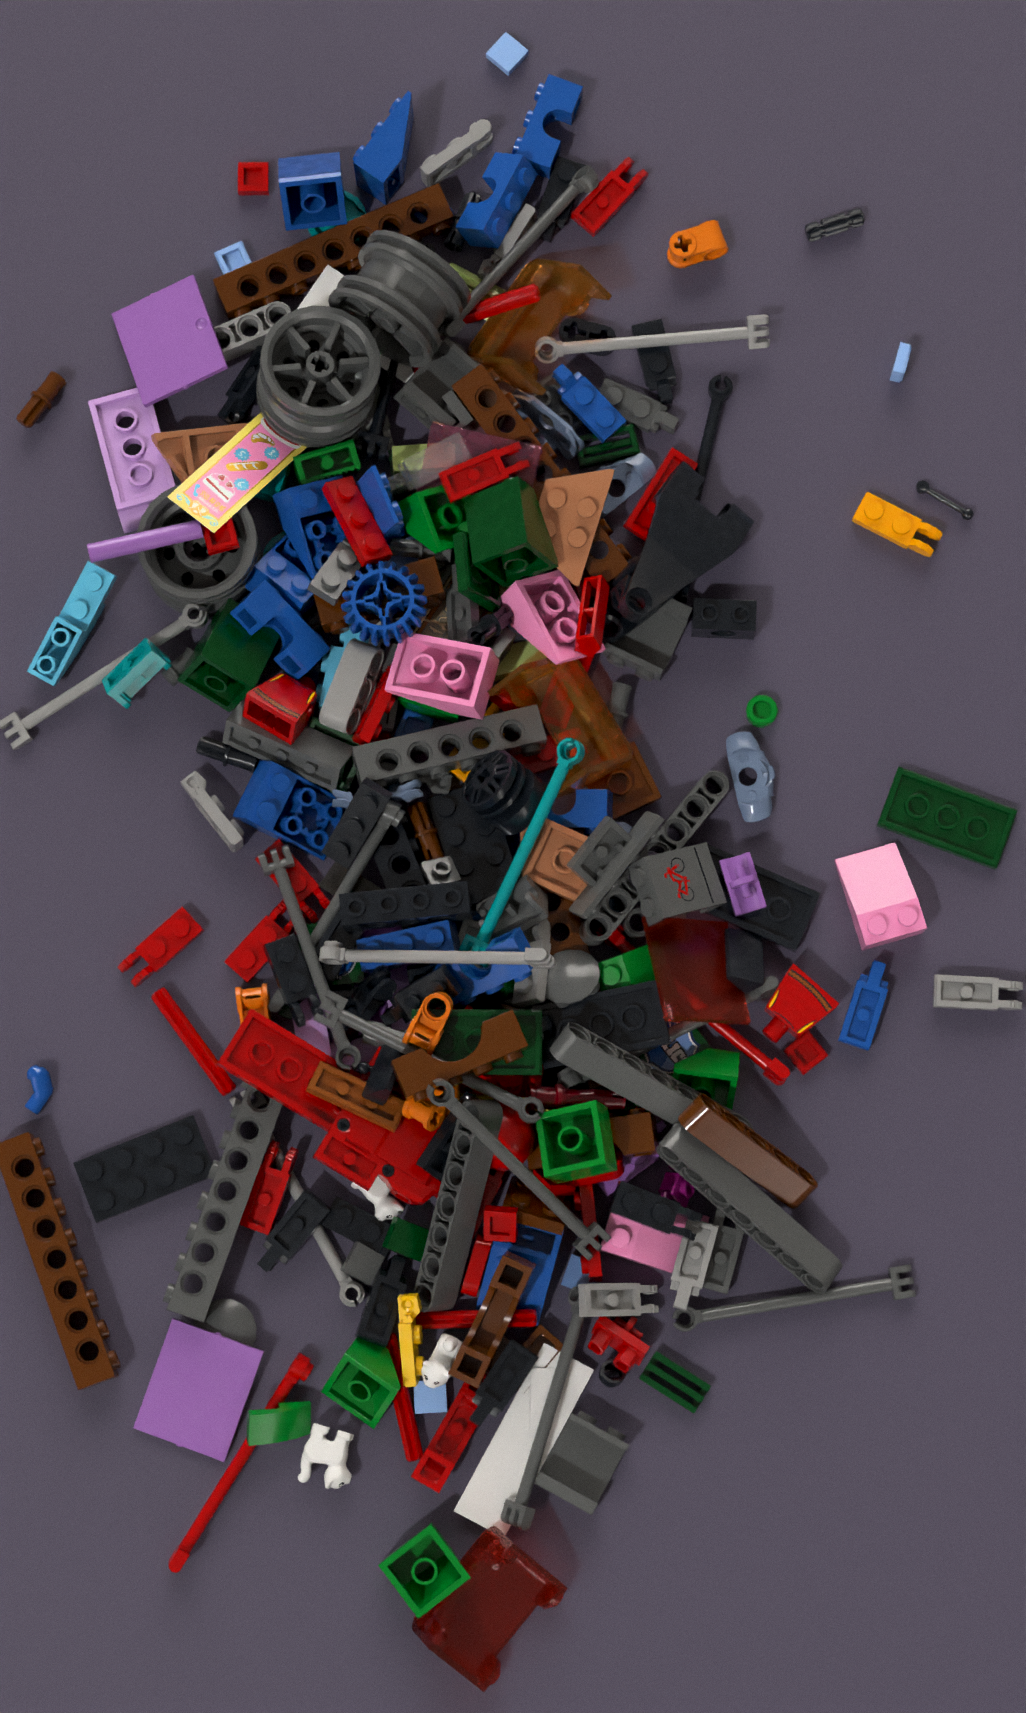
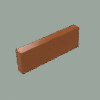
(346, 1092)

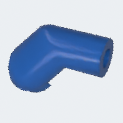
(41, 1086)

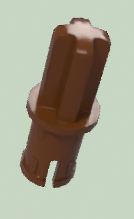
(41, 399)
(425, 831)

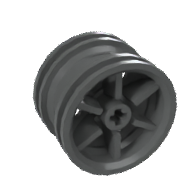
(402, 296)
(300, 417)
(167, 575)

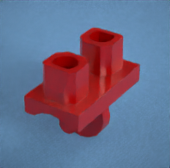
(622, 1338)

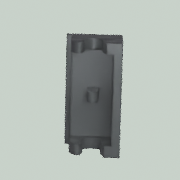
(523, 909)

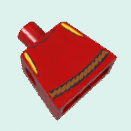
(282, 706)
(796, 1005)

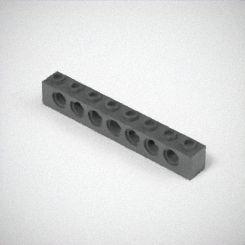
(196, 1305)

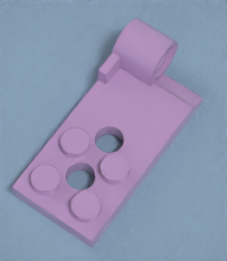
(132, 478)

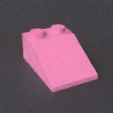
(546, 614)
(443, 674)
(880, 896)
(642, 1243)

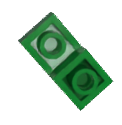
(280, 1424)

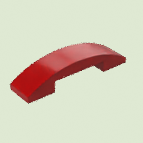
(448, 1441)

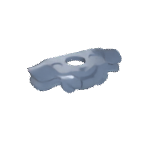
(558, 437)
(633, 473)
(400, 793)
(755, 799)

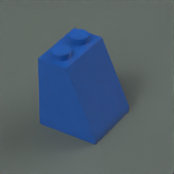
(312, 191)

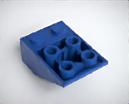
(383, 161)
(377, 494)
(309, 523)
(285, 572)
(288, 808)
(536, 1246)

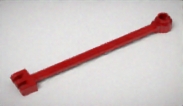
(773, 1069)
(298, 1370)

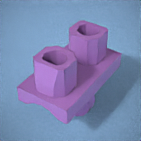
(742, 884)

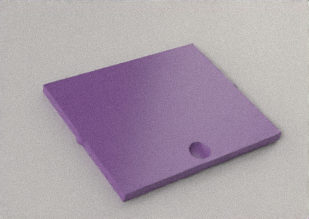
(169, 341)
(198, 1389)

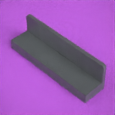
(311, 756)

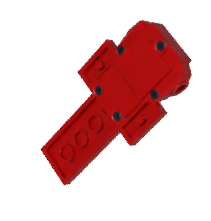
(353, 1146)

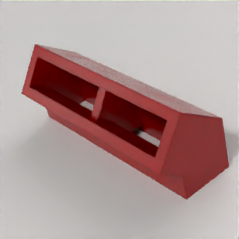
(591, 643)

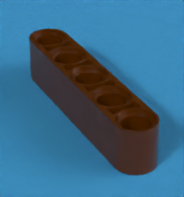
(747, 1151)

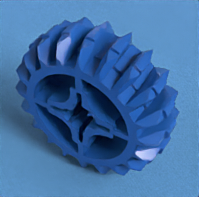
(372, 603)

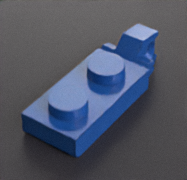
(588, 403)
(865, 1008)

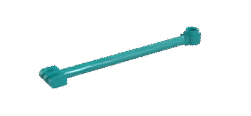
(565, 763)

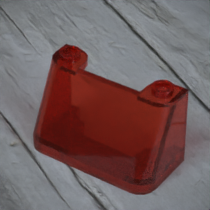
(488, 1608)

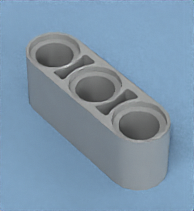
(258, 318)
(351, 686)

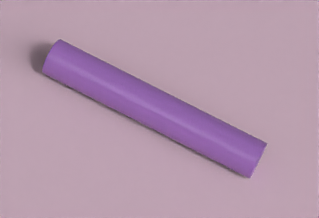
(145, 541)

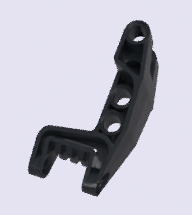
(678, 549)

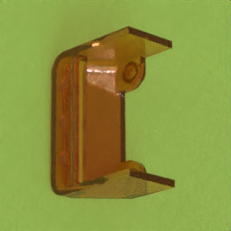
(510, 337)
(573, 710)

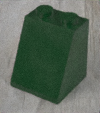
(508, 532)
(228, 659)

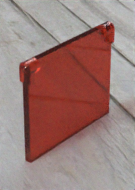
(692, 972)

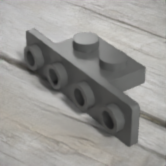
(606, 857)

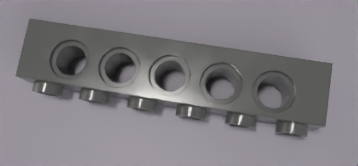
(523, 721)

